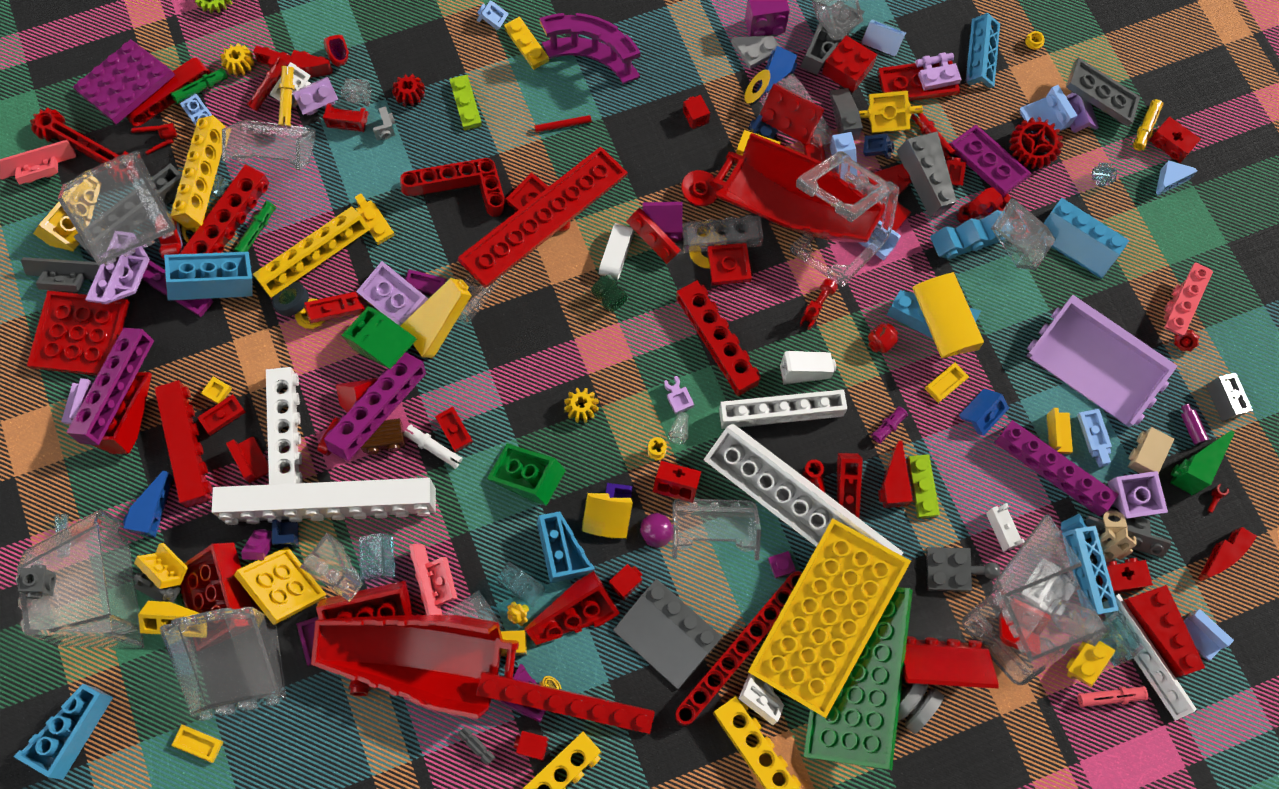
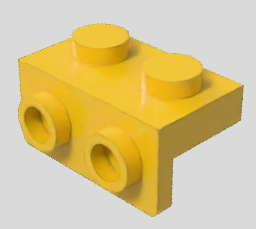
(162, 567)
(1090, 662)

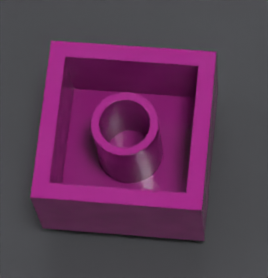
(766, 17)

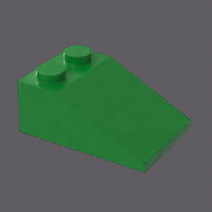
(1202, 467)
(527, 473)

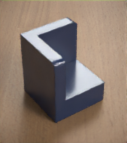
(285, 534)

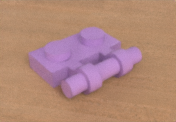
(938, 76)

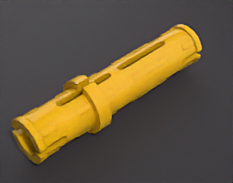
(286, 96)
(1145, 131)

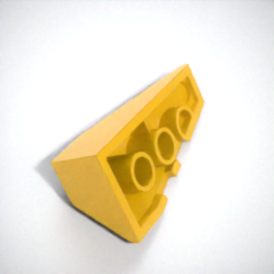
(57, 230)

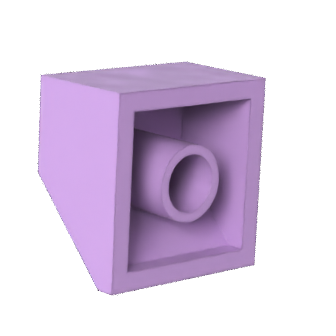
(1139, 495)

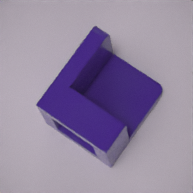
(618, 490)

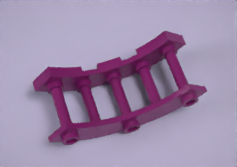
(615, 53)

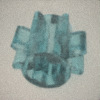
(1104, 174)

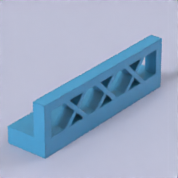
(980, 50)
(1088, 571)

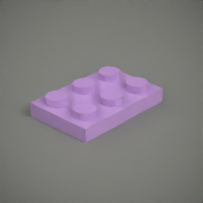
(391, 294)

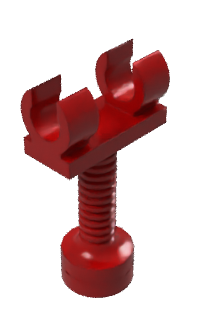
(812, 311)

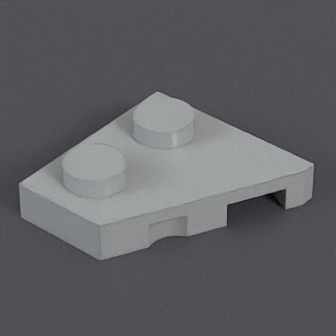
(754, 49)

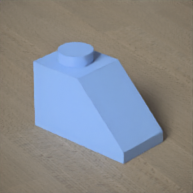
(845, 143)

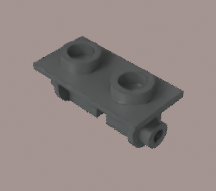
(147, 587)

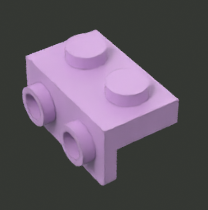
(315, 96)

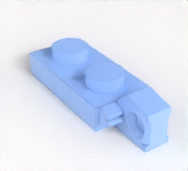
(1095, 436)

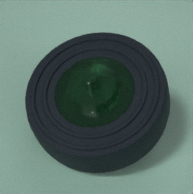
(290, 300)

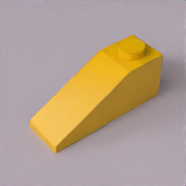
(160, 613)

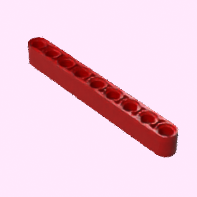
(732, 653)

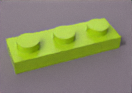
(465, 102)
(923, 486)

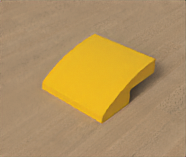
(606, 515)

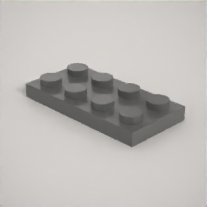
(1103, 92)

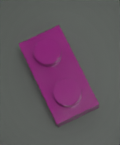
(257, 545)

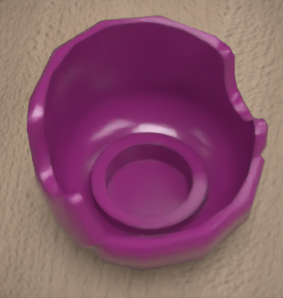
(656, 530)

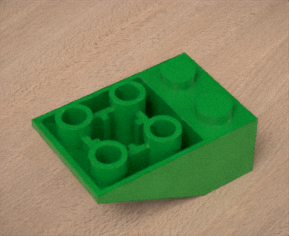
(378, 338)

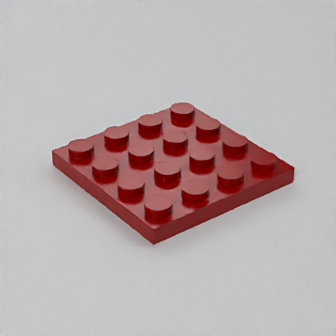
(76, 333)

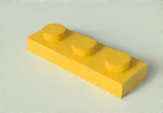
(526, 43)

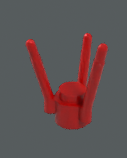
(166, 132)

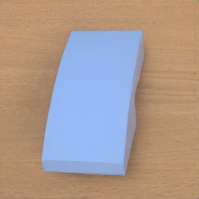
(195, 108)

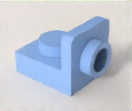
(492, 14)

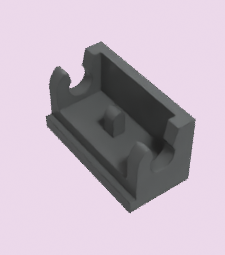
(1228, 397)

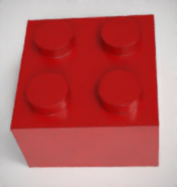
(849, 63)

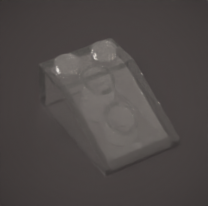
(1023, 236)

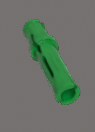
(199, 85)
(258, 223)

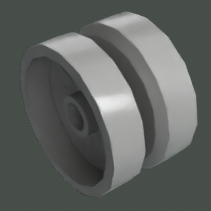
(919, 706)

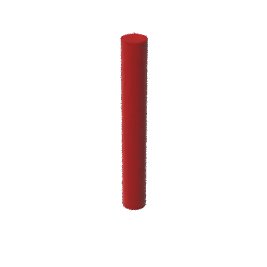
(563, 123)

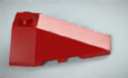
(126, 423)
(578, 607)

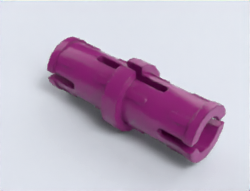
(889, 425)

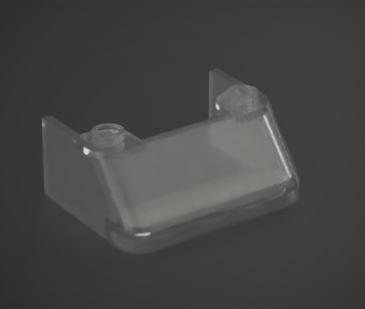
(268, 140)
(716, 521)
(983, 626)

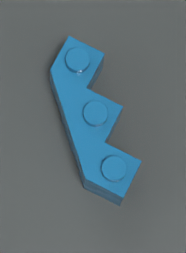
(967, 237)

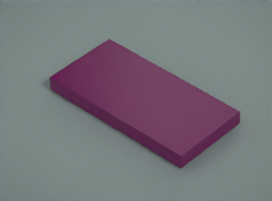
(989, 160)

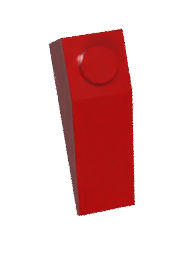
(849, 481)
(896, 486)

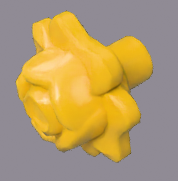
(517, 613)

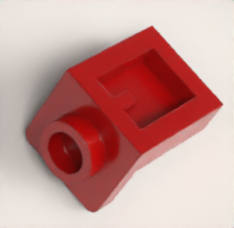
(956, 170)

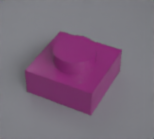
(781, 564)

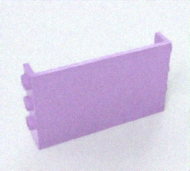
(1101, 361)

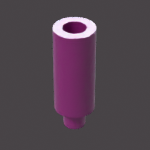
(1194, 425)

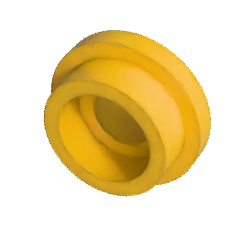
(1037, 37)

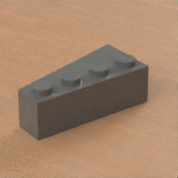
(821, 48)

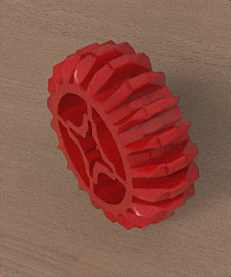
(1051, 147)

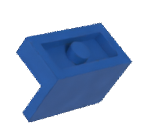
(985, 410)

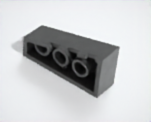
(928, 171)

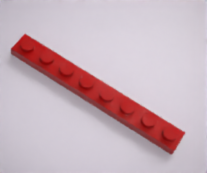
(565, 702)

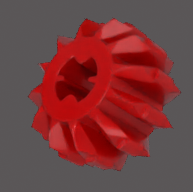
(408, 90)

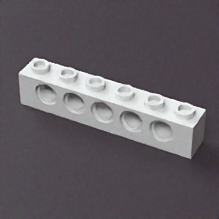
(275, 381)
(783, 409)

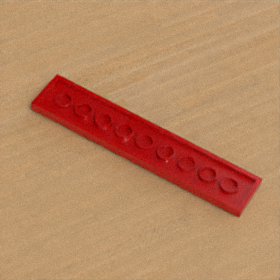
(542, 217)

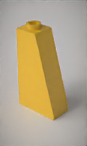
(437, 317)

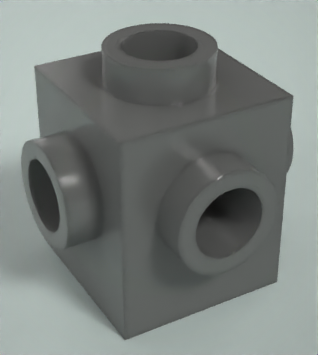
(36, 581)

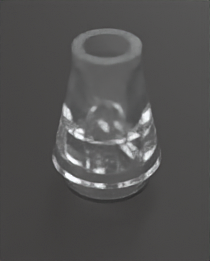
(679, 431)

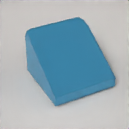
(1074, 523)

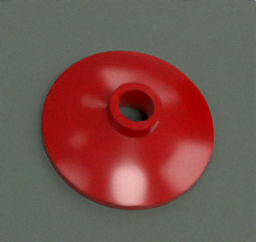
(698, 180)

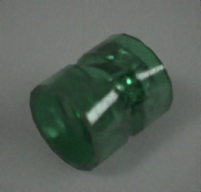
(607, 291)

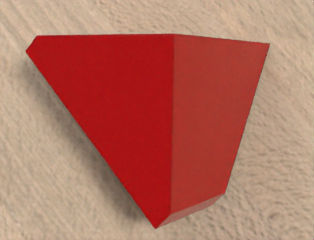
(351, 392)

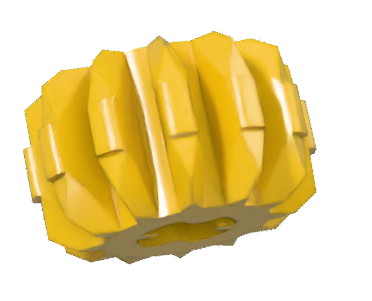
(237, 59)
(574, 408)

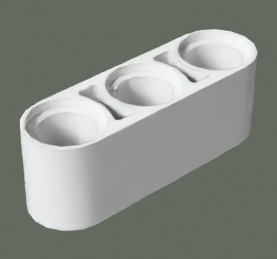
(616, 251)

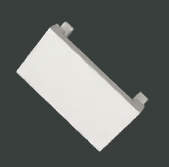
(1004, 527)

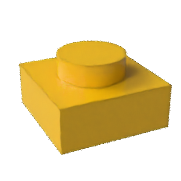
(216, 390)

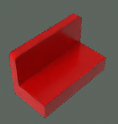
(249, 459)

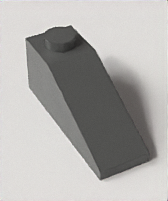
(846, 112)

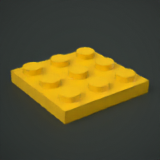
(280, 585)

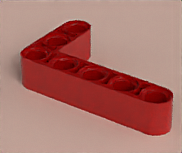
(458, 180)

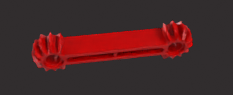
(52, 124)

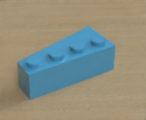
(908, 312)
(66, 733)

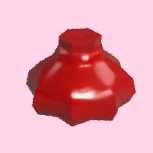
(1188, 341)

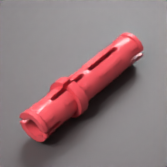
(1137, 694)

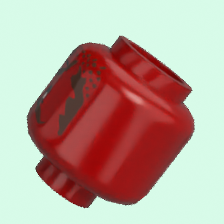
(883, 338)

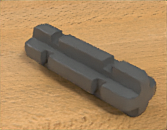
(476, 746)

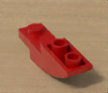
(310, 64)

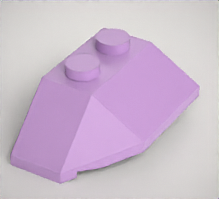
(118, 278)

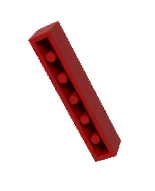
(183, 444)

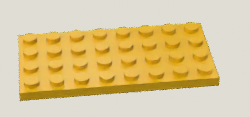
(829, 617)

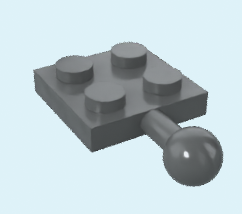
(951, 569)

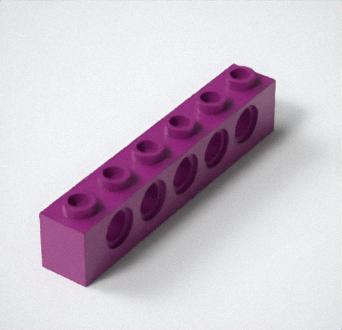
(110, 386)
(374, 407)
(1056, 468)

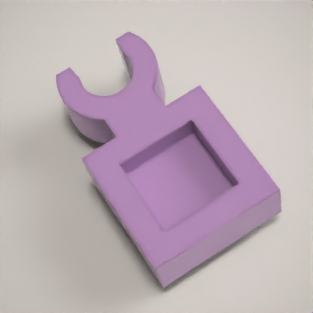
(678, 398)

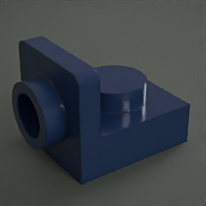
(763, 129)
(878, 145)

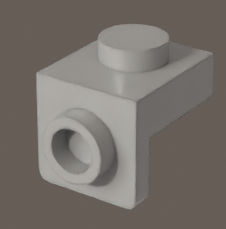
(385, 131)

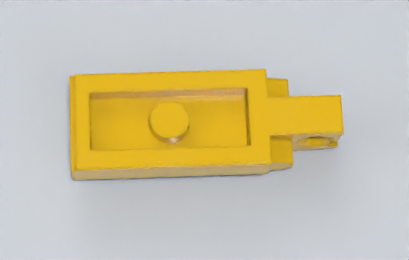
(374, 219)

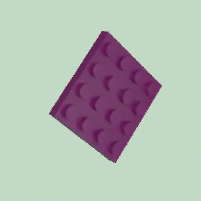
(123, 81)

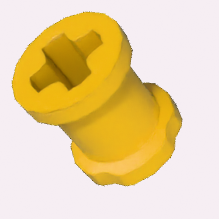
(660, 443)

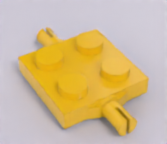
(890, 112)

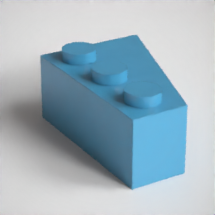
(561, 551)

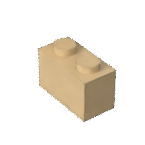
(1150, 451)

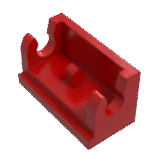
(345, 119)

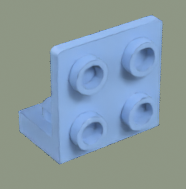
(1053, 107)

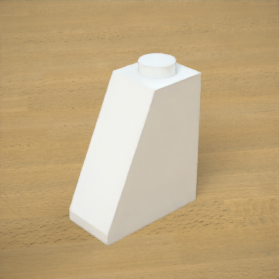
(806, 366)

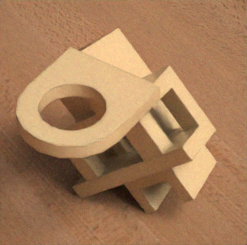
(1121, 543)

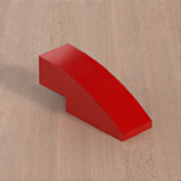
(1227, 552)

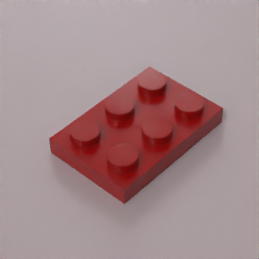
(791, 113)

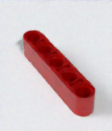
(162, 99)

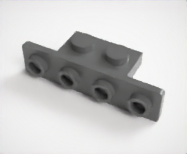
(59, 274)
(1140, 529)

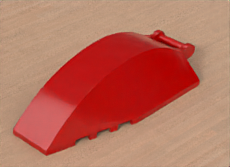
(767, 187)

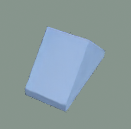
(1173, 175)

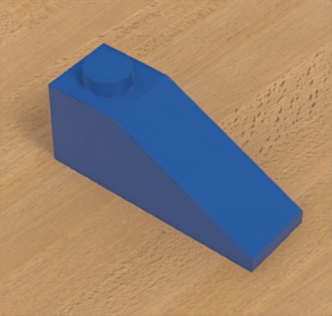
(779, 65)
(147, 510)

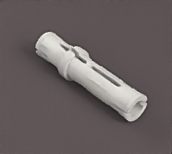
(425, 441)

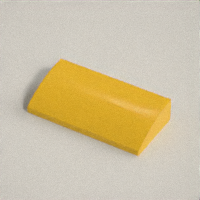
(948, 315)

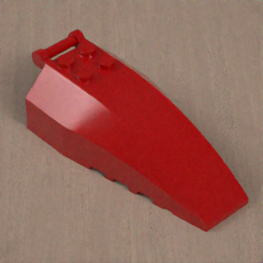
(416, 656)

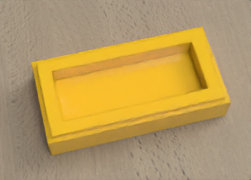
(946, 382)
(197, 743)

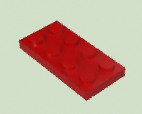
(907, 79)

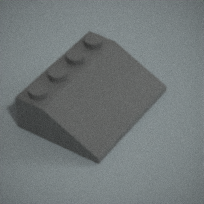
(667, 633)

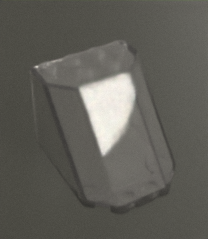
(116, 208)
(1044, 595)
(225, 661)

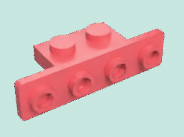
(37, 162)
(1186, 299)
(433, 579)

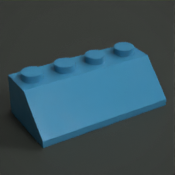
(1084, 238)
(208, 275)

